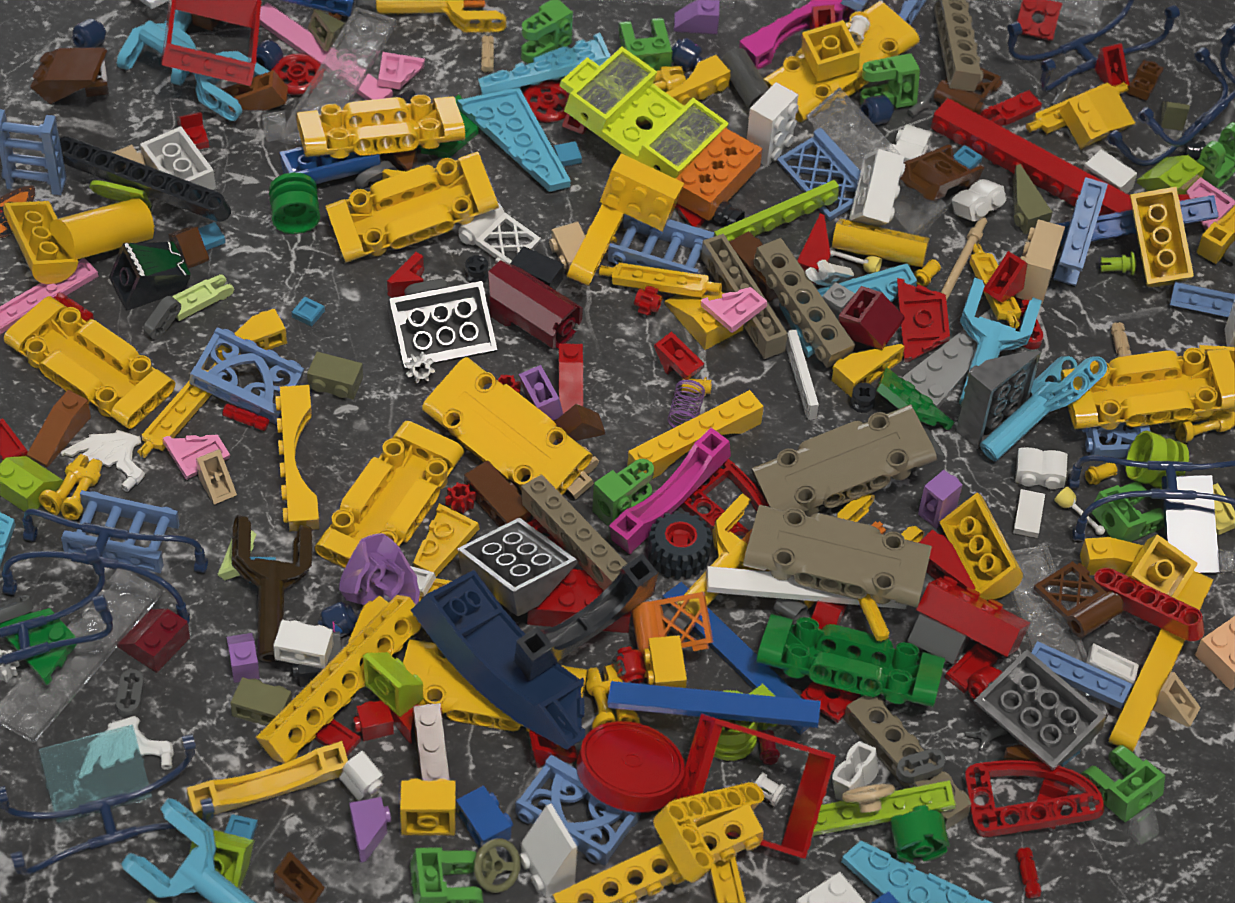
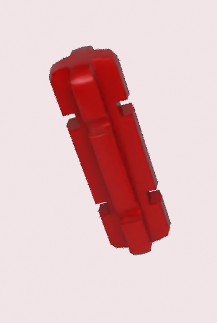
(85, 314)
(245, 417)
(1028, 872)

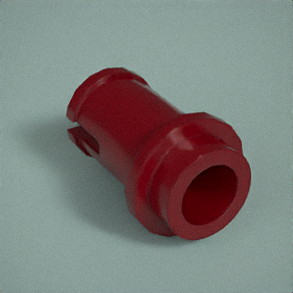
(768, 753)

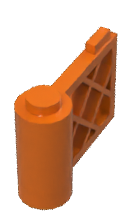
(650, 622)

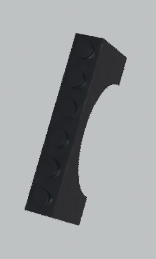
(544, 648)

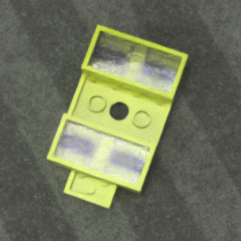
(623, 91)

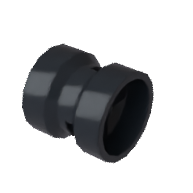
(727, 214)

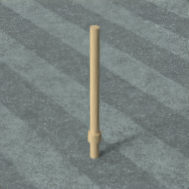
(973, 237)

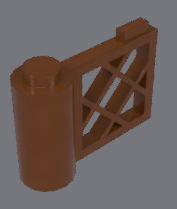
(968, 98)
(1092, 610)

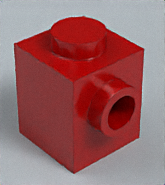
(373, 720)

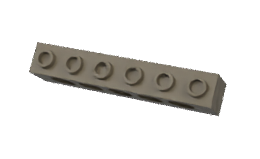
(958, 44)
(729, 270)
(802, 290)
(572, 531)
(860, 717)

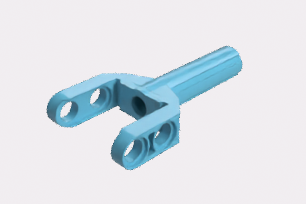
(154, 37)
(133, 46)
(991, 335)
(1044, 399)
(198, 869)

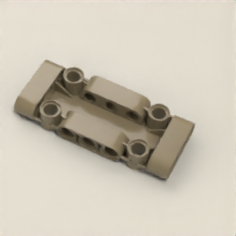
(846, 462)
(837, 556)

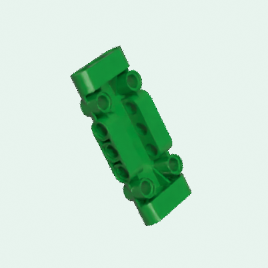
(861, 670)

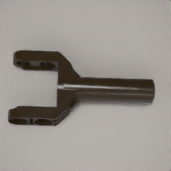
(271, 578)

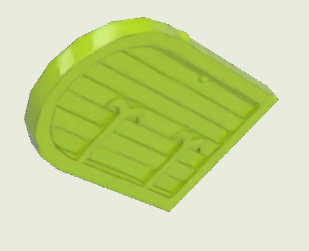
(118, 192)

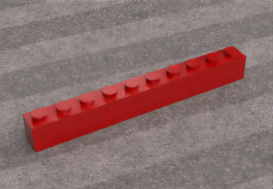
(1009, 150)

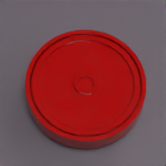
(630, 766)

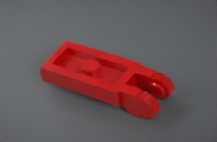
(1013, 109)

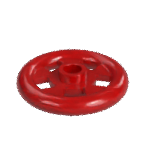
(297, 72)
(547, 101)

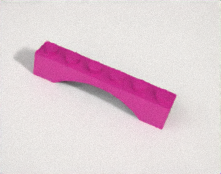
(764, 43)
(701, 462)

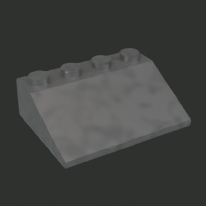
(442, 323)
(994, 393)
(516, 564)
(1041, 710)

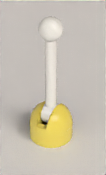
(870, 264)
(1067, 499)

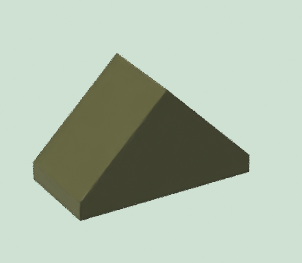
(325, 29)
(1174, 115)

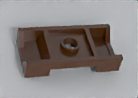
(937, 172)

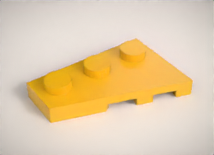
(445, 535)

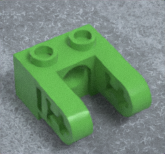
(547, 30)
(652, 51)
(902, 79)
(1219, 158)
(616, 491)
(1122, 519)
(1136, 791)
(427, 874)

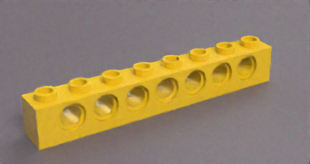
(329, 681)
(617, 877)

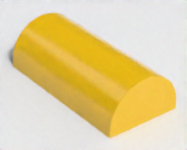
(103, 228)
(1161, 237)
(880, 242)
(40, 249)
(982, 548)

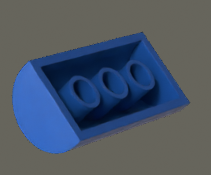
(325, 167)

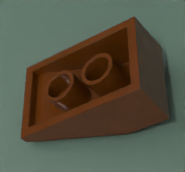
(66, 72)

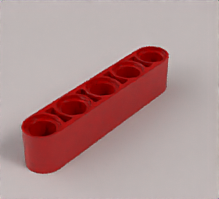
(1153, 605)

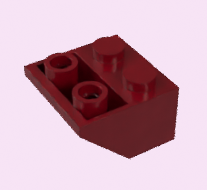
(870, 318)

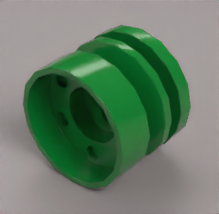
(294, 203)

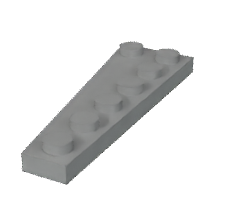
(946, 366)

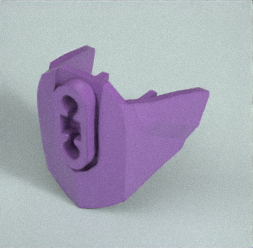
(379, 570)

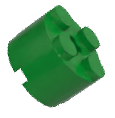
(920, 834)

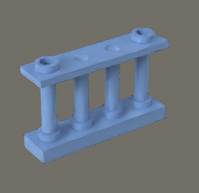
(49, 146)
(1080, 231)
(674, 232)
(125, 552)

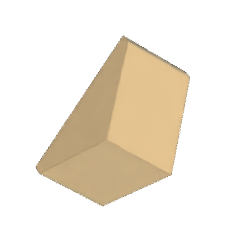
(215, 476)
(1176, 701)

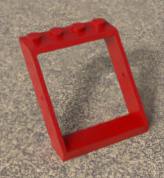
(233, 11)
(809, 794)

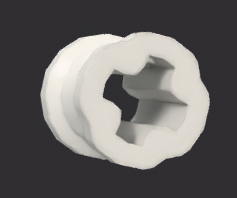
(858, 27)
(771, 790)

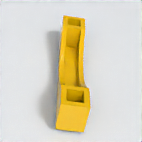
(707, 78)
(1218, 237)
(728, 418)
(301, 501)
(308, 770)

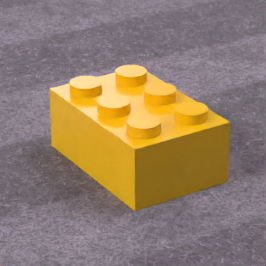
(641, 192)

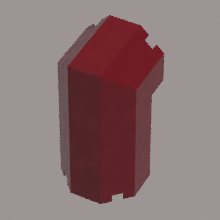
(531, 305)

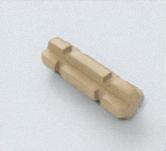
(487, 53)
(1120, 339)

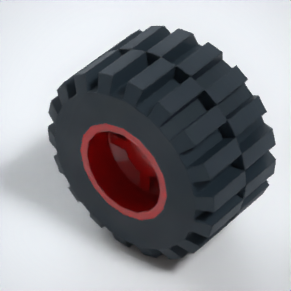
(679, 545)

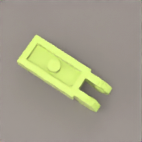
(202, 295)

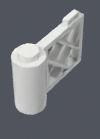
(484, 227)

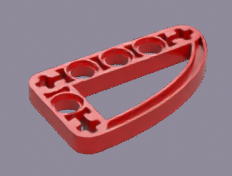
(699, 497)
(1025, 810)

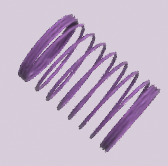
(687, 398)

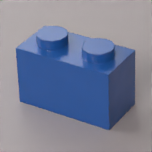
(482, 816)

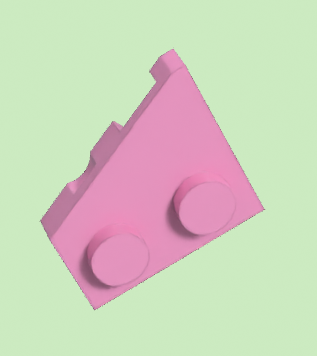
(398, 69)
(1223, 202)
(735, 307)
(187, 449)

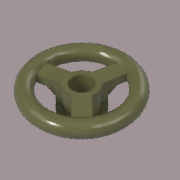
(490, 864)

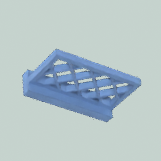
(835, 157)

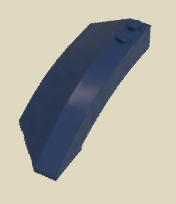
(481, 646)

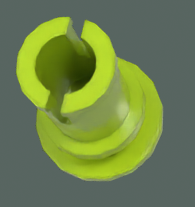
(1119, 263)

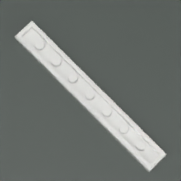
(765, 585)

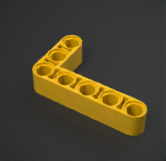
(681, 817)

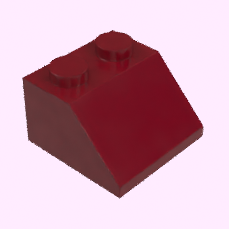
(156, 638)

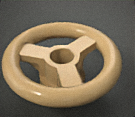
(868, 796)

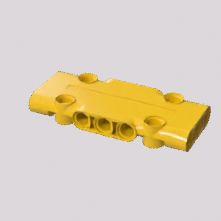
(885, 38)
(387, 132)
(412, 206)
(89, 361)
(1155, 389)
(505, 428)
(392, 492)
(454, 692)

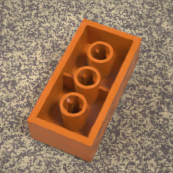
(718, 173)

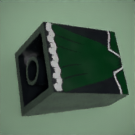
(148, 273)

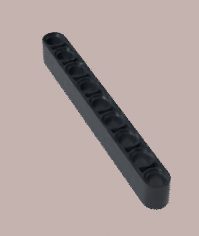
(140, 176)

